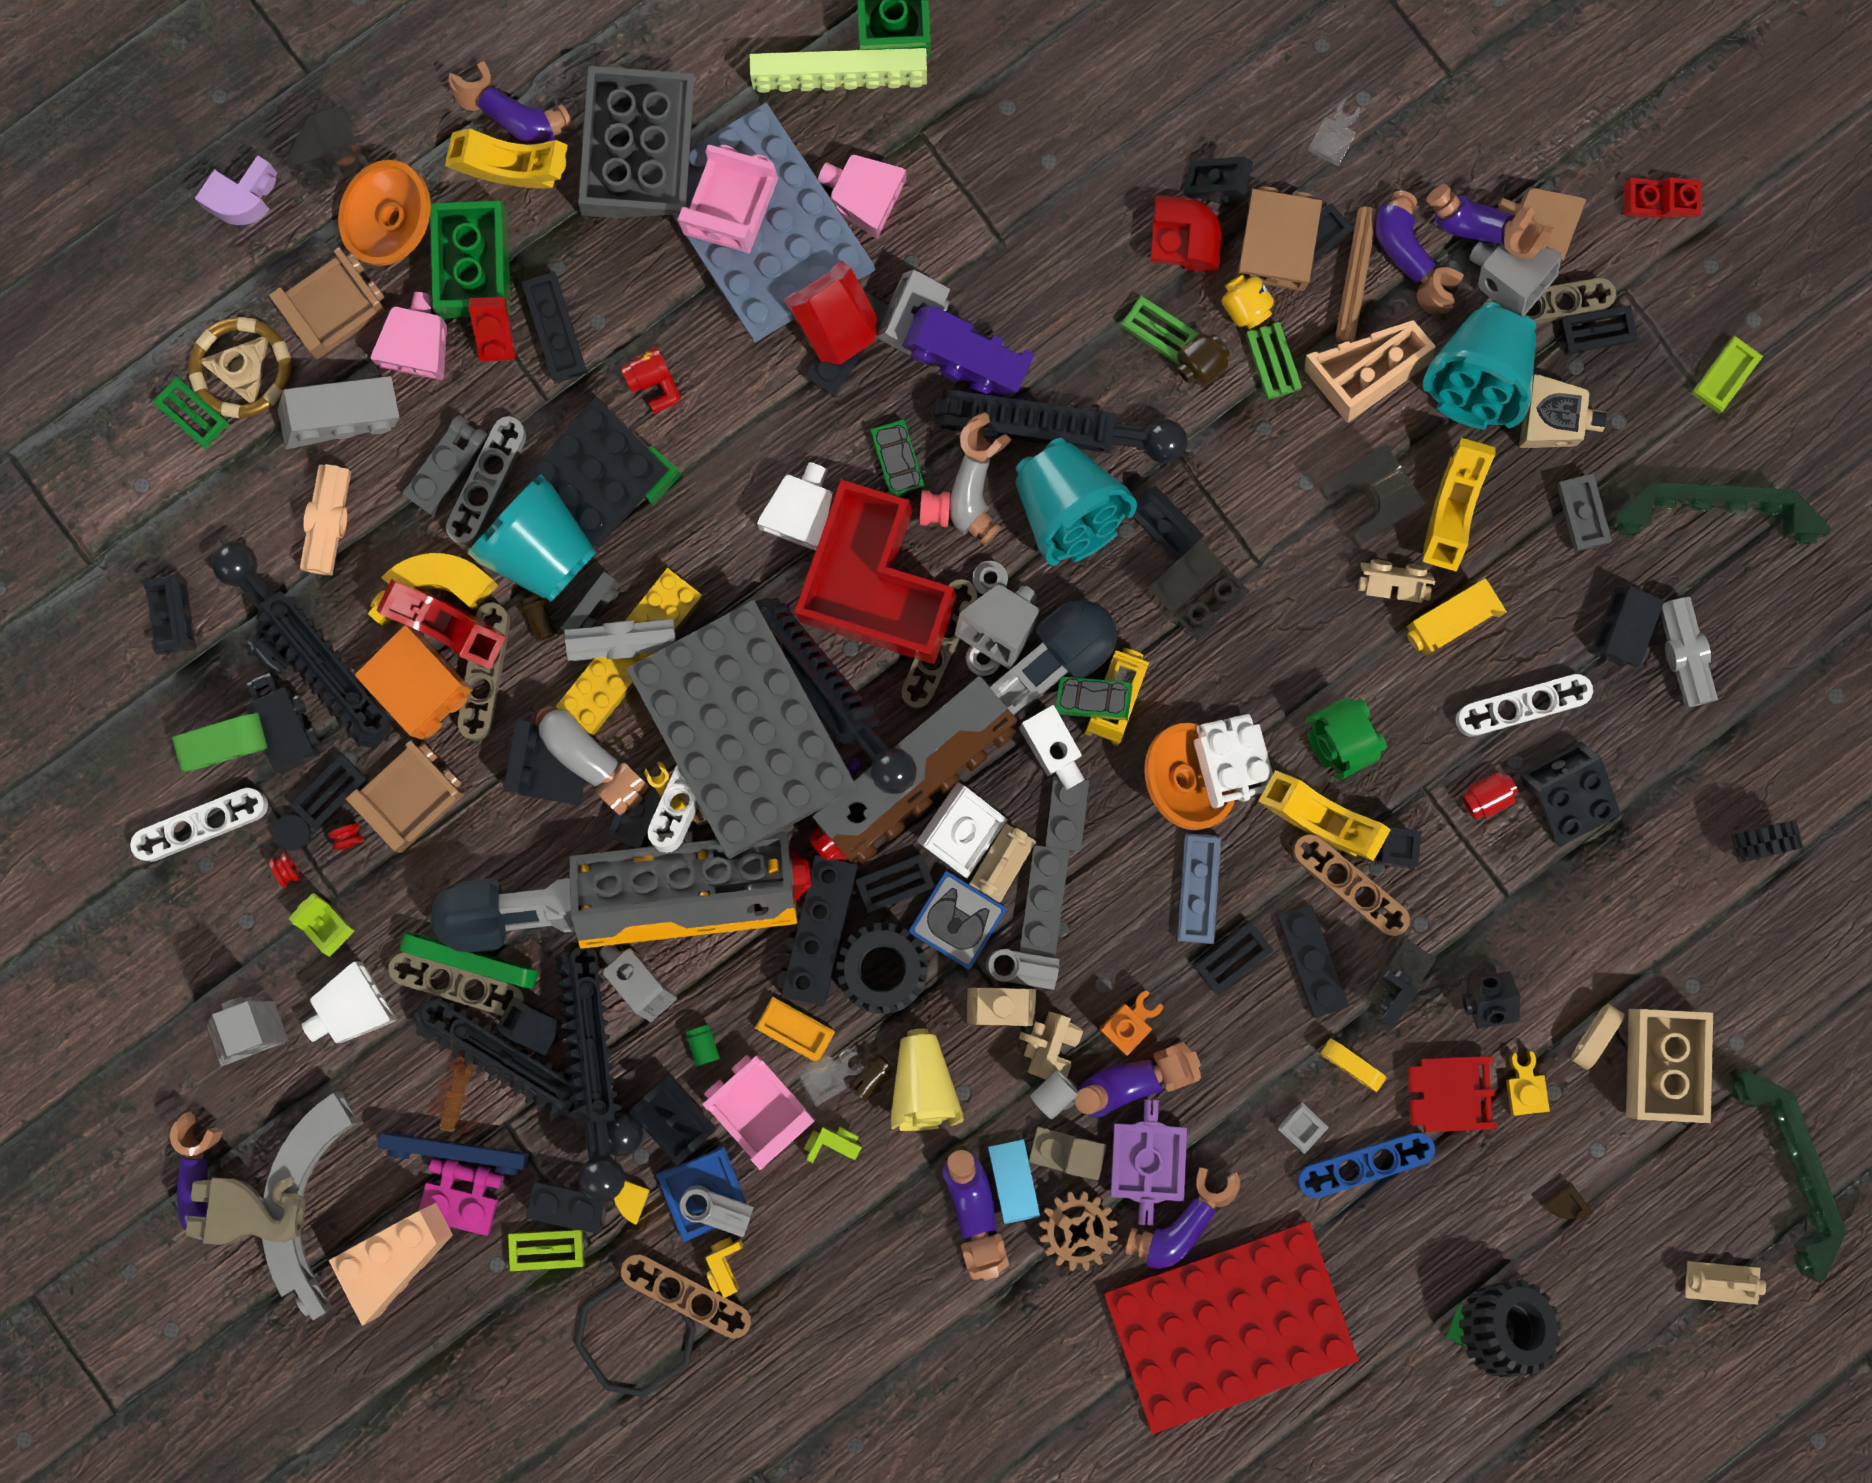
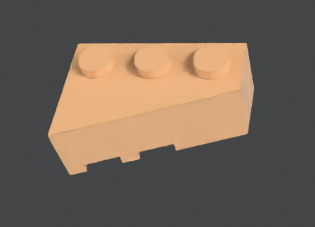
(1369, 369)
(386, 1262)

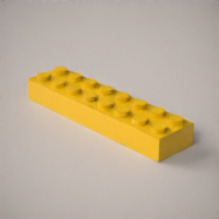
(607, 680)

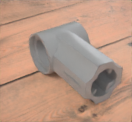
(1026, 969)
(1055, 1094)
(720, 1211)

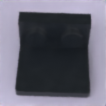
(537, 772)
(1572, 792)

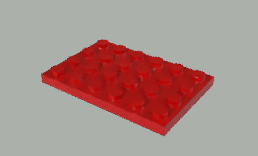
(1230, 1326)

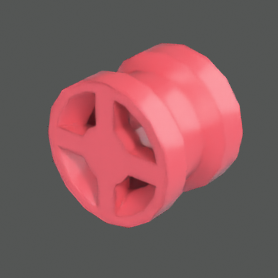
(934, 508)

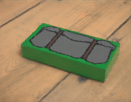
(897, 458)
(1094, 698)

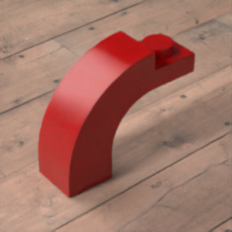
(444, 621)

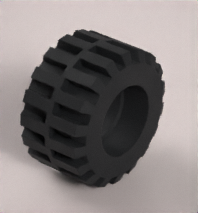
(850, 968)
(1532, 1322)

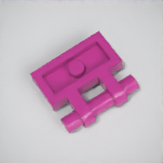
(462, 1208)

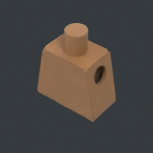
(1551, 209)

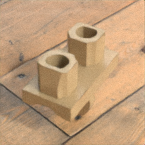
(1046, 1043)

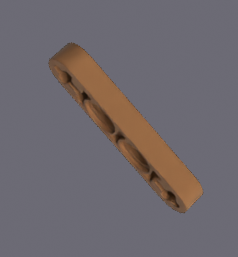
(1353, 881)
(683, 1301)

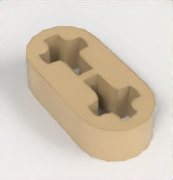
(1597, 1036)

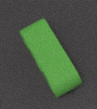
(219, 742)

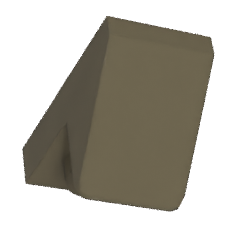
(1067, 1153)

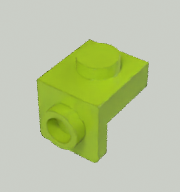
(322, 924)
(841, 1141)

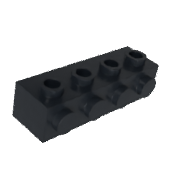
(819, 931)

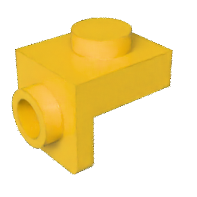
(721, 1275)

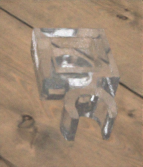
(1334, 137)
(825, 1078)

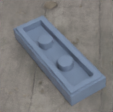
(1199, 888)

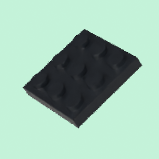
(599, 470)

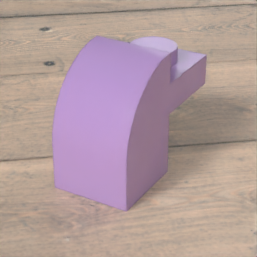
(242, 201)

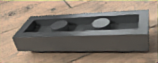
(1044, 901)

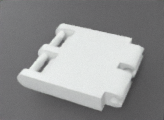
(1232, 758)

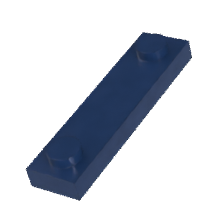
(402, 1145)

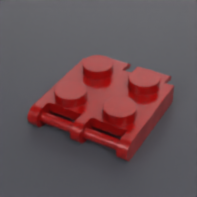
(1451, 1094)

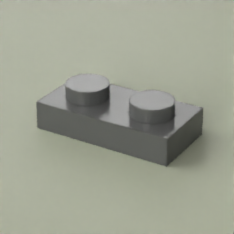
(1584, 512)
(600, 595)
(1066, 815)

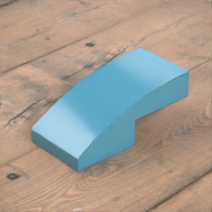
(1014, 1181)

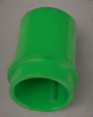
(702, 1045)

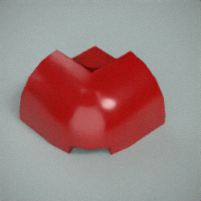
(1185, 234)

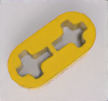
(1353, 1065)

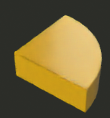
(632, 1201)

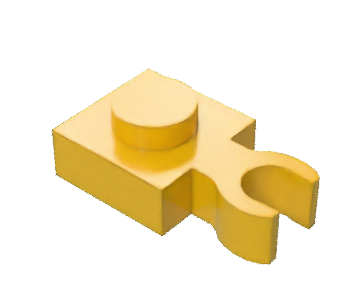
(1526, 1092)

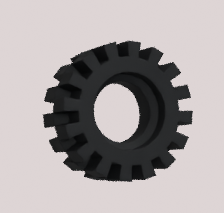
(1767, 841)

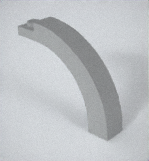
(297, 1160)

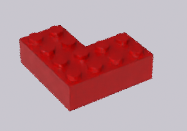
(854, 581)

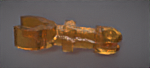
(455, 1098)

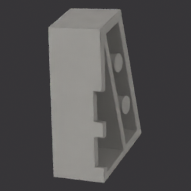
(337, 411)
(245, 1029)

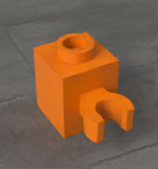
(1127, 1026)

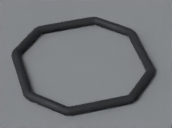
(597, 1372)

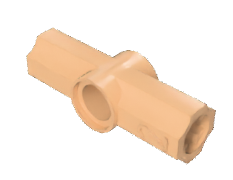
(325, 519)

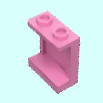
(730, 198)
(758, 1110)

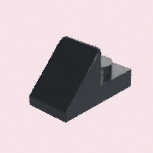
(1218, 179)

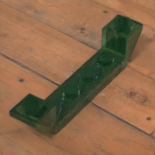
(1799, 518)
(1816, 1253)

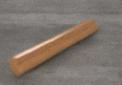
(1356, 275)

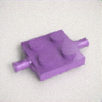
(1148, 1162)

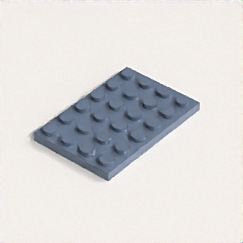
(797, 237)

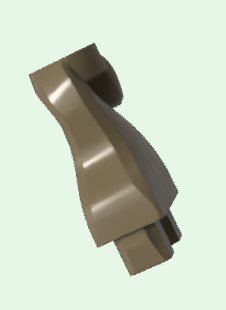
(239, 1211)

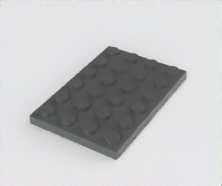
(741, 729)

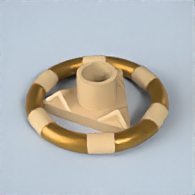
(240, 367)

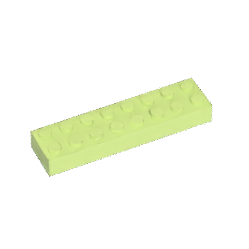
(838, 69)

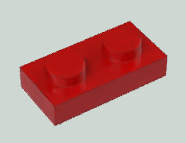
(492, 328)

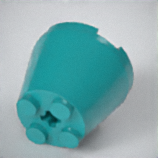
(1485, 369)
(1071, 502)
(535, 542)

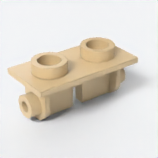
(1383, 576)
(1002, 862)
(1723, 1282)

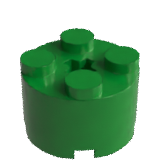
(1345, 737)

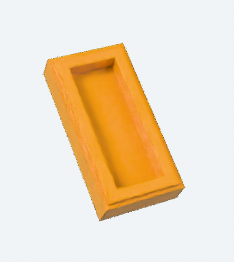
(795, 1029)

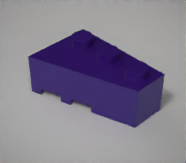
(965, 353)

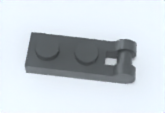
(445, 466)

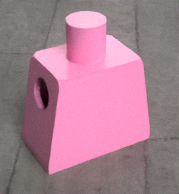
(864, 191)
(413, 340)

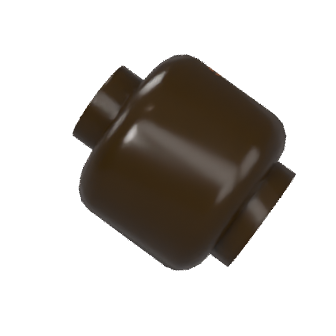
(1202, 359)

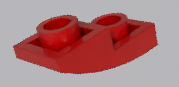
(1662, 198)

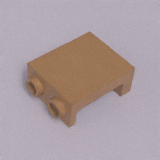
(1280, 238)
(330, 304)
(407, 796)

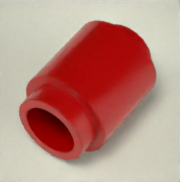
(1490, 796)

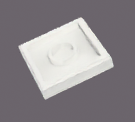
(962, 830)

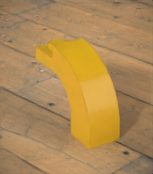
(506, 162)
(1455, 504)
(441, 573)
(1321, 817)

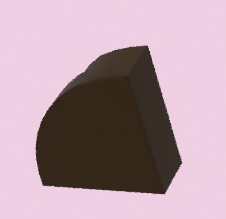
(1567, 1203)

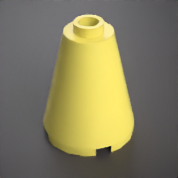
(923, 1085)

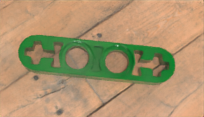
(474, 962)

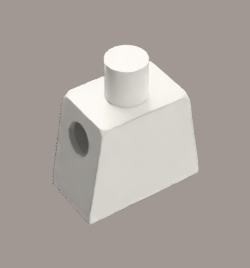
(799, 508)
(1049, 730)
(348, 1006)

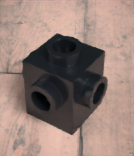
(1492, 1000)

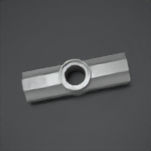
(619, 639)
(1688, 652)

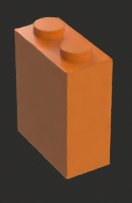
(414, 683)

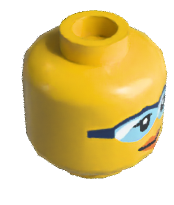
(1247, 301)

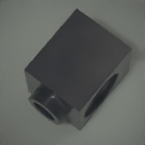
(1400, 849)
(529, 1026)

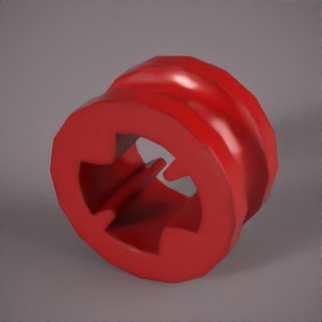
(346, 837)
(284, 869)

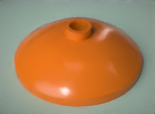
(372, 208)
(1186, 803)

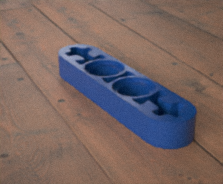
(1366, 1169)

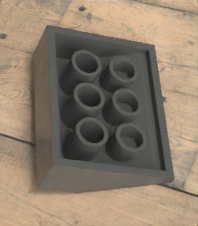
(635, 142)

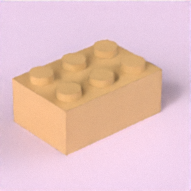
(1669, 1065)

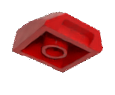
(835, 315)

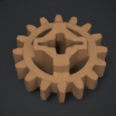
(1068, 1246)

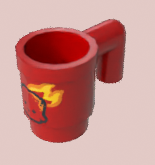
(647, 371)

